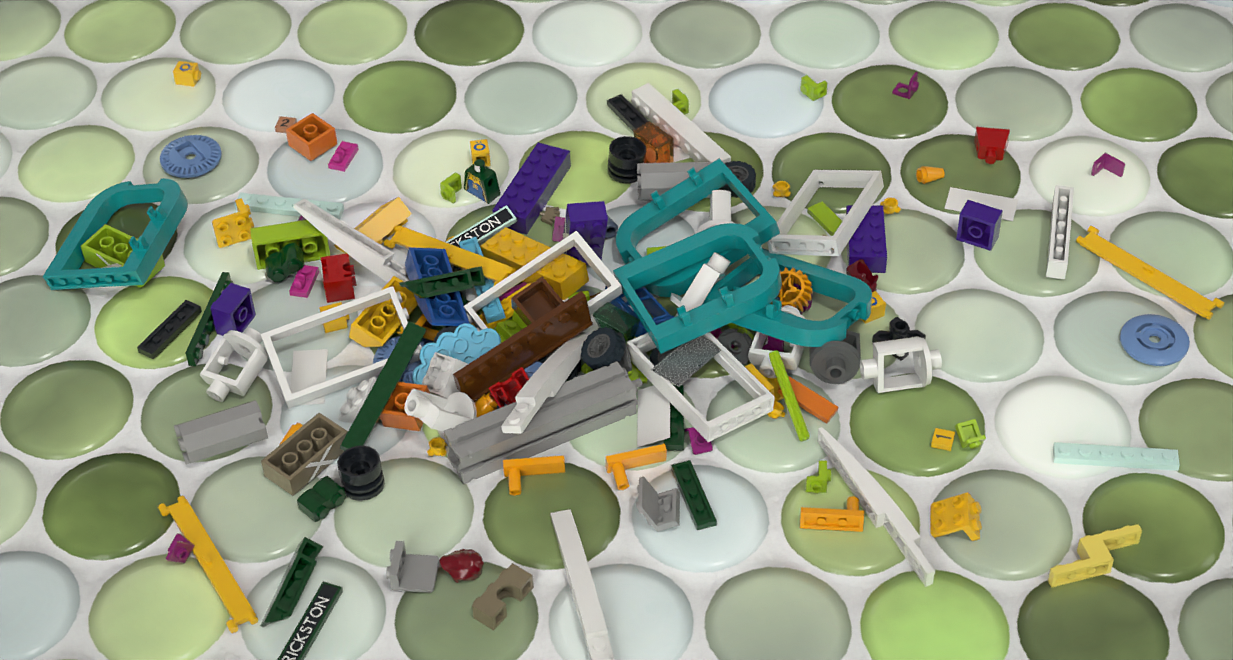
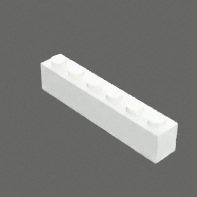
(1060, 232)

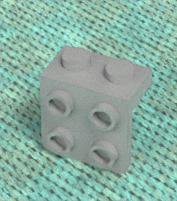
(659, 509)
(411, 571)

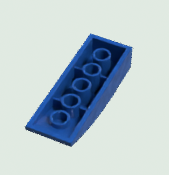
(439, 309)

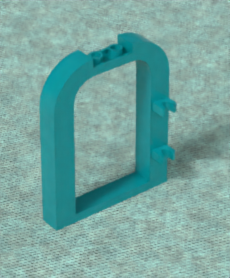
(674, 202)
(64, 269)
(711, 314)
(792, 328)

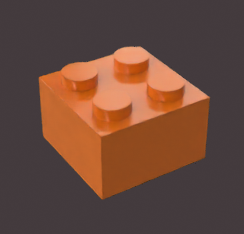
(311, 136)
(394, 412)

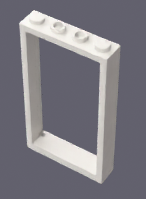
(822, 245)
(614, 287)
(344, 380)
(710, 430)

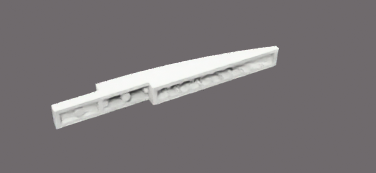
(357, 245)
(544, 384)
(878, 505)
(582, 586)

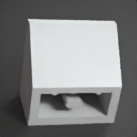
(440, 375)
(355, 400)

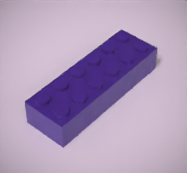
(534, 185)

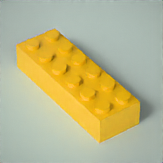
(516, 250)

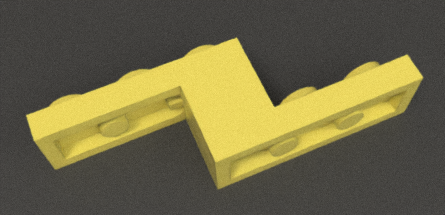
(1094, 555)

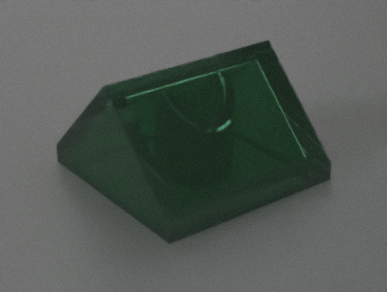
(617, 319)

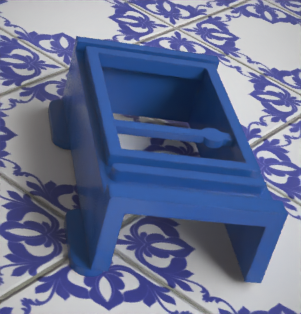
(651, 304)

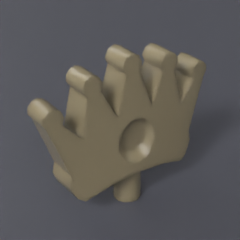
(550, 214)

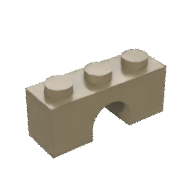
(512, 583)

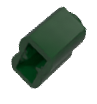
(285, 262)
(321, 499)

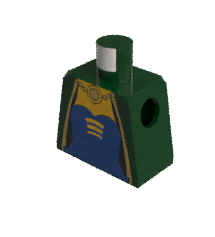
(481, 182)

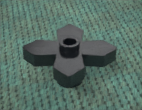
(898, 330)

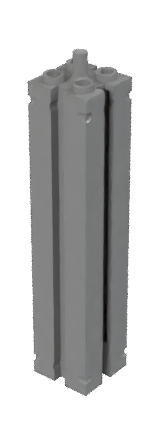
(576, 410)

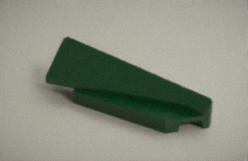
(446, 282)
(293, 582)

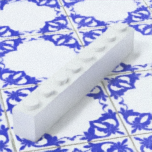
(675, 123)

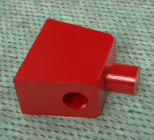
(991, 143)

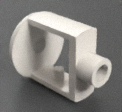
(719, 209)
(703, 283)
(248, 346)
(761, 357)
(924, 363)
(440, 412)

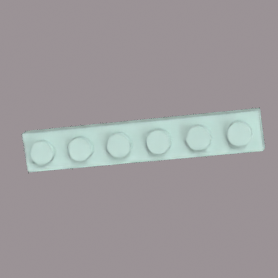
(285, 205)
(1116, 456)

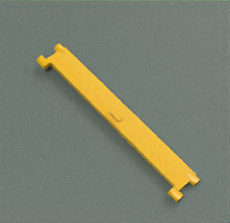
(457, 256)
(1148, 274)
(211, 563)

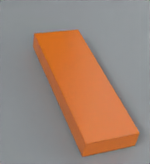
(812, 401)

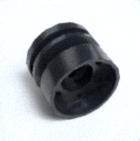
(623, 158)
(361, 472)

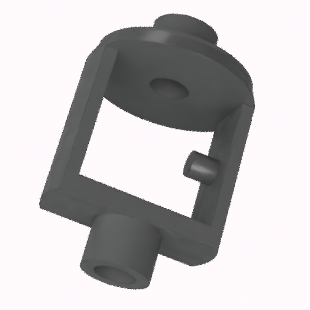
(836, 360)

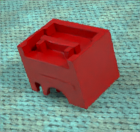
(338, 278)
(507, 390)

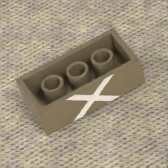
(304, 454)

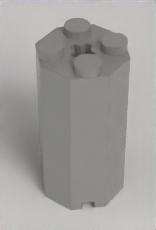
(663, 176)
(221, 432)

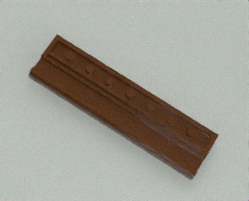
(524, 347)

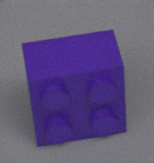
(979, 225)
(233, 309)

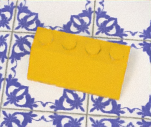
(383, 220)
(381, 320)

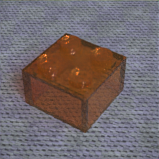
(657, 142)

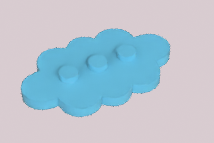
(464, 344)

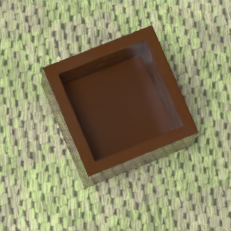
(535, 301)

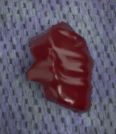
(861, 271)
(462, 565)

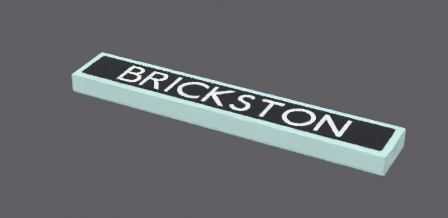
(487, 227)

